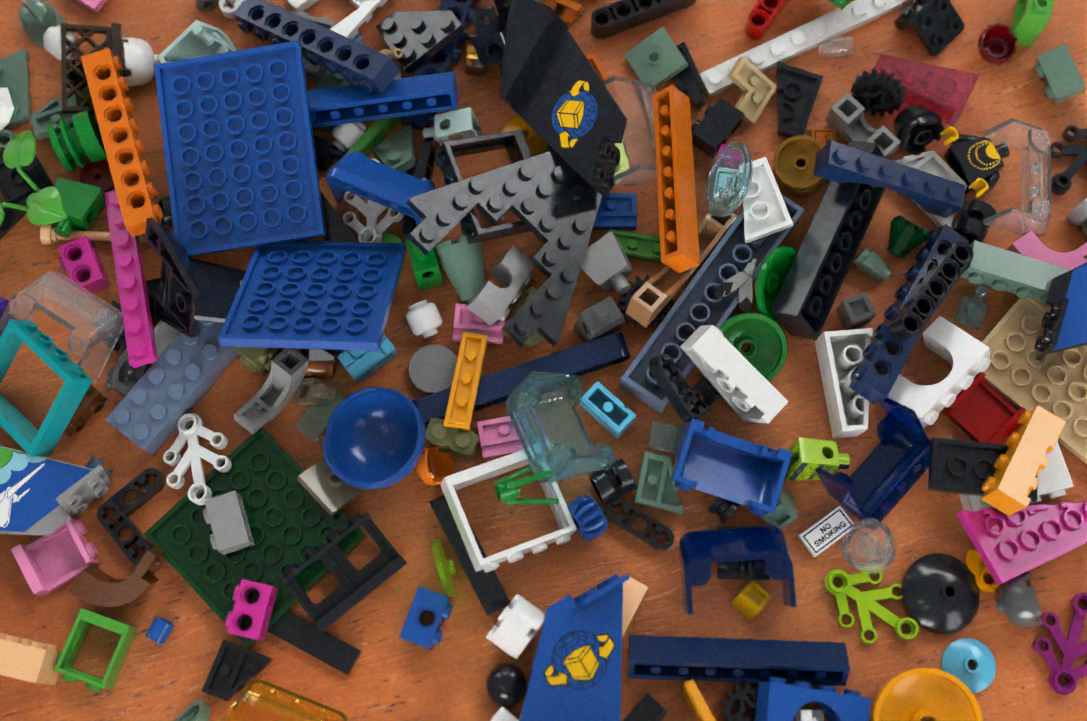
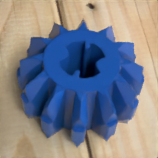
(588, 517)

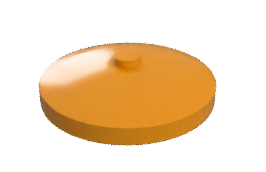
(925, 696)

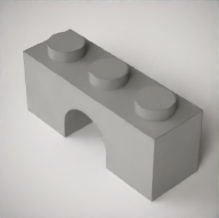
(850, 123)
(513, 271)

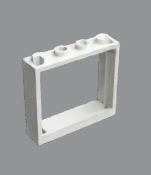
(491, 469)

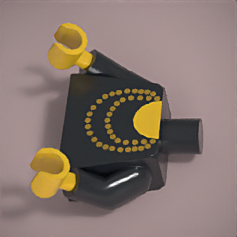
(974, 160)

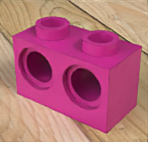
(87, 264)
(258, 611)

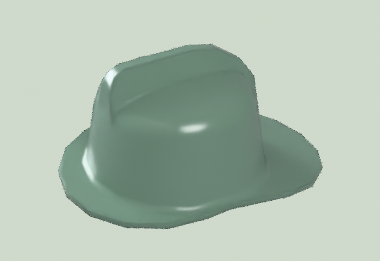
(37, 17)

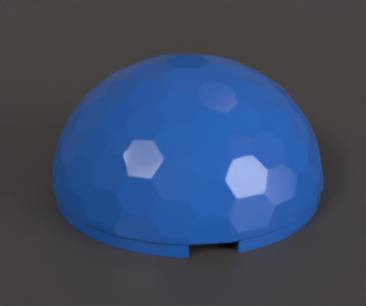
(374, 438)

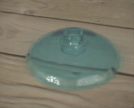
(729, 179)

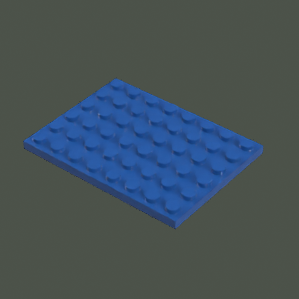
(239, 149)

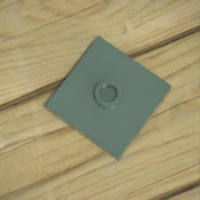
(656, 59)

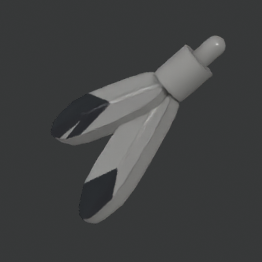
(742, 282)

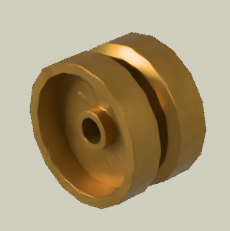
(790, 177)

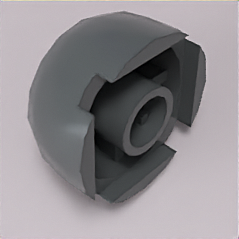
(1019, 602)

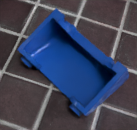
(729, 467)

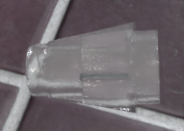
(837, 48)

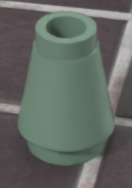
(871, 264)

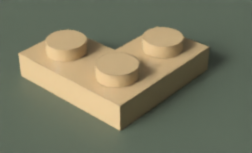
(756, 89)

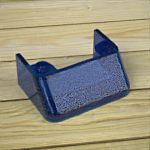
(887, 470)
(705, 547)

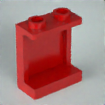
(984, 413)

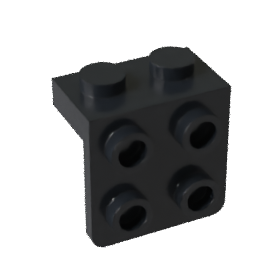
(933, 21)

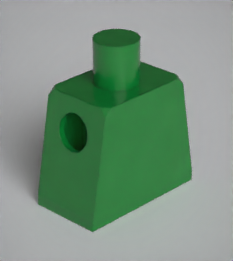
(81, 205)
(424, 263)

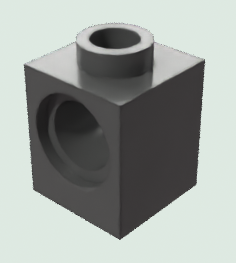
(856, 311)

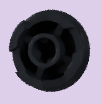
(917, 128)

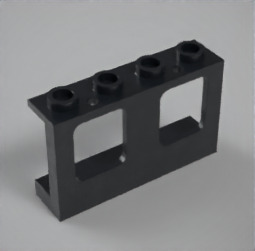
(353, 583)

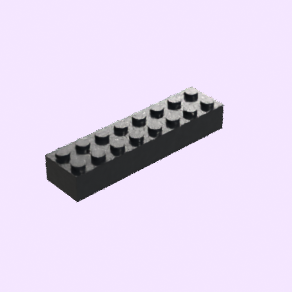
(827, 253)

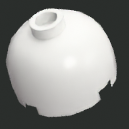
(138, 61)

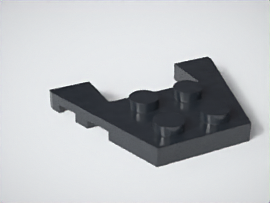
(16, 189)

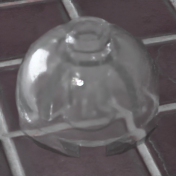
(870, 546)

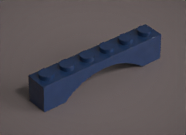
(931, 192)

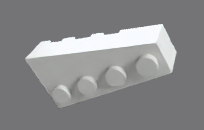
(733, 376)

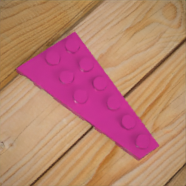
(1025, 538)

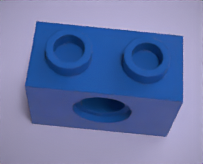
(423, 602)

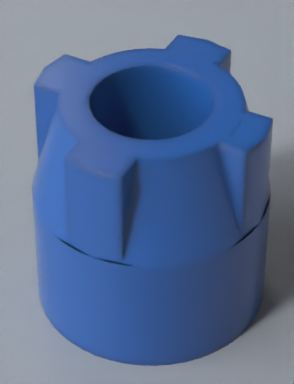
(159, 630)

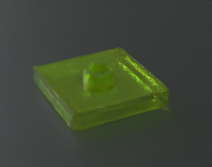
(445, 568)

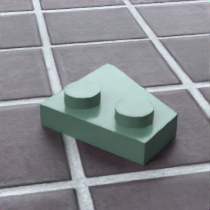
(51, 113)
(397, 150)
(655, 484)

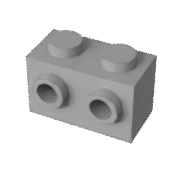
(228, 523)

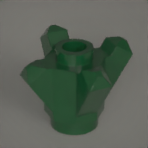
(905, 236)

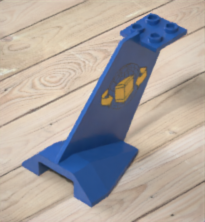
(579, 658)

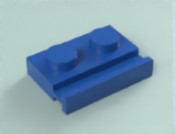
(617, 212)

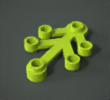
(867, 602)

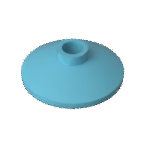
(957, 656)

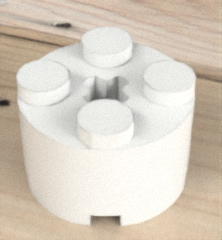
(516, 626)

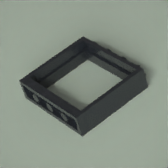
(446, 161)

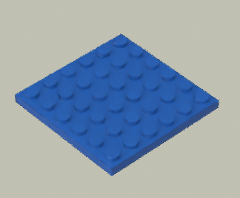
(315, 296)

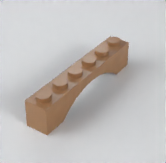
(667, 282)

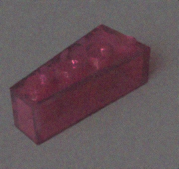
(931, 85)

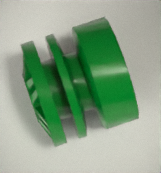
(75, 142)

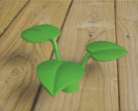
(46, 204)

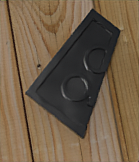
(795, 98)

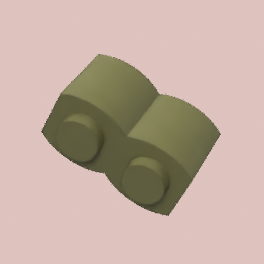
(460, 442)

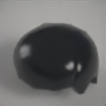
(506, 684)

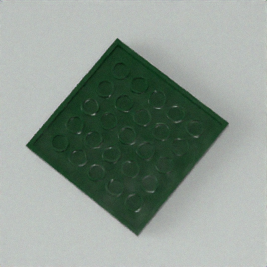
(282, 523)

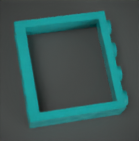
(41, 441)

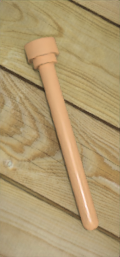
(49, 237)

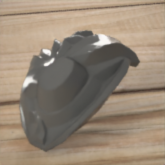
(123, 376)

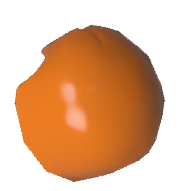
(434, 466)

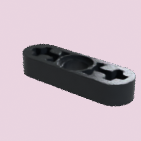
(660, 528)

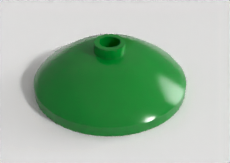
(771, 277)
(765, 341)

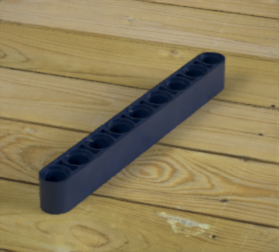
(499, 385)

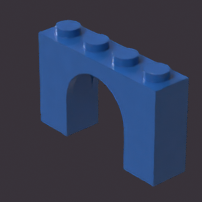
(781, 701)

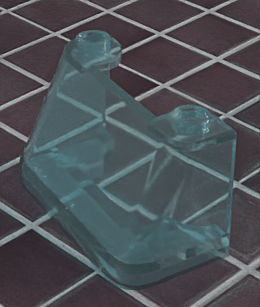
(551, 428)

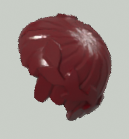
(997, 44)

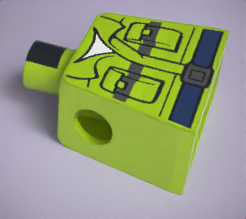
(814, 453)

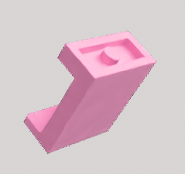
(56, 558)

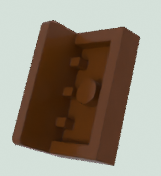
(90, 404)

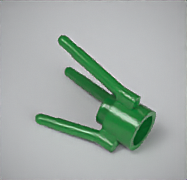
(509, 487)

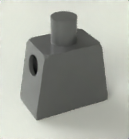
(600, 319)

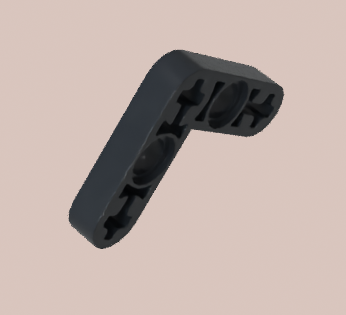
(664, 367)
(124, 510)

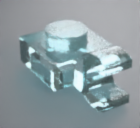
(972, 310)

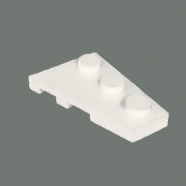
(764, 205)

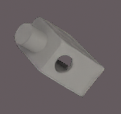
(608, 264)

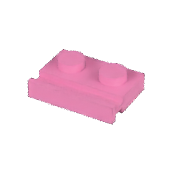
(469, 322)
(498, 437)

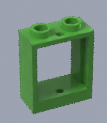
(1030, 19)
(75, 641)

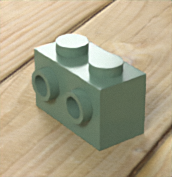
(1059, 74)

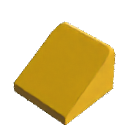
(751, 600)

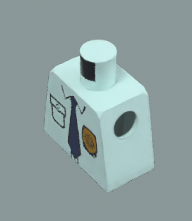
(453, 126)

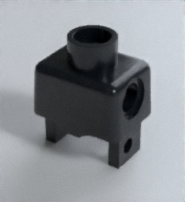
(491, 34)

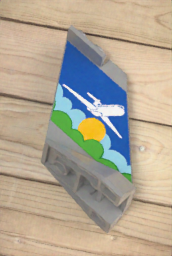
(44, 492)

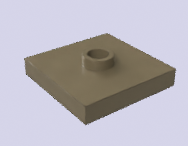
(328, 488)

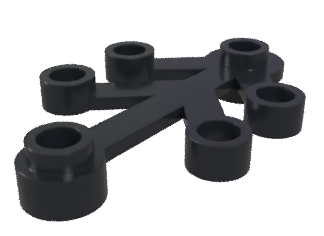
(1069, 150)

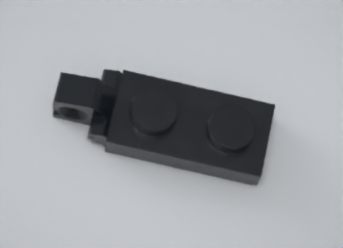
(689, 79)

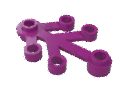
(1068, 646)

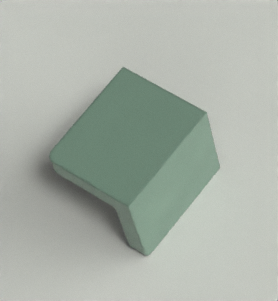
(784, 512)

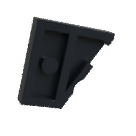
(233, 670)

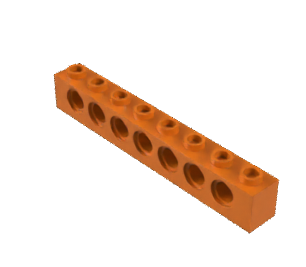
(96, 68)

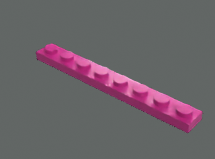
(131, 288)

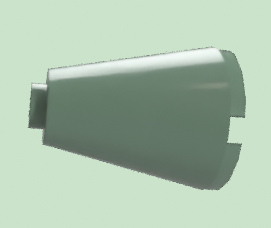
(462, 265)

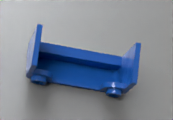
(376, 183)

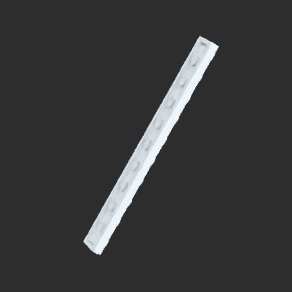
(801, 40)

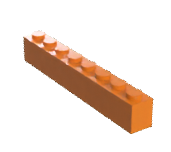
(675, 180)

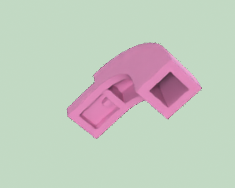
(1031, 246)

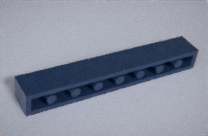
(737, 660)

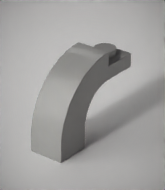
(281, 385)

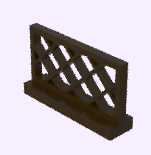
(113, 42)

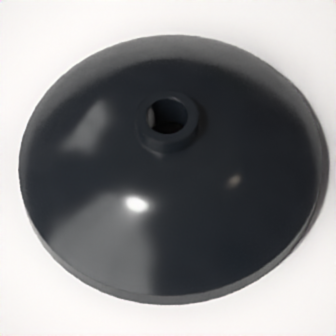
(926, 598)

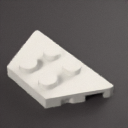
(933, 164)

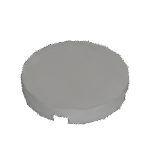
(432, 368)

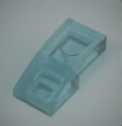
(315, 419)
(664, 437)

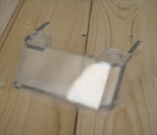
(637, 105)
(1035, 178)
(91, 319)

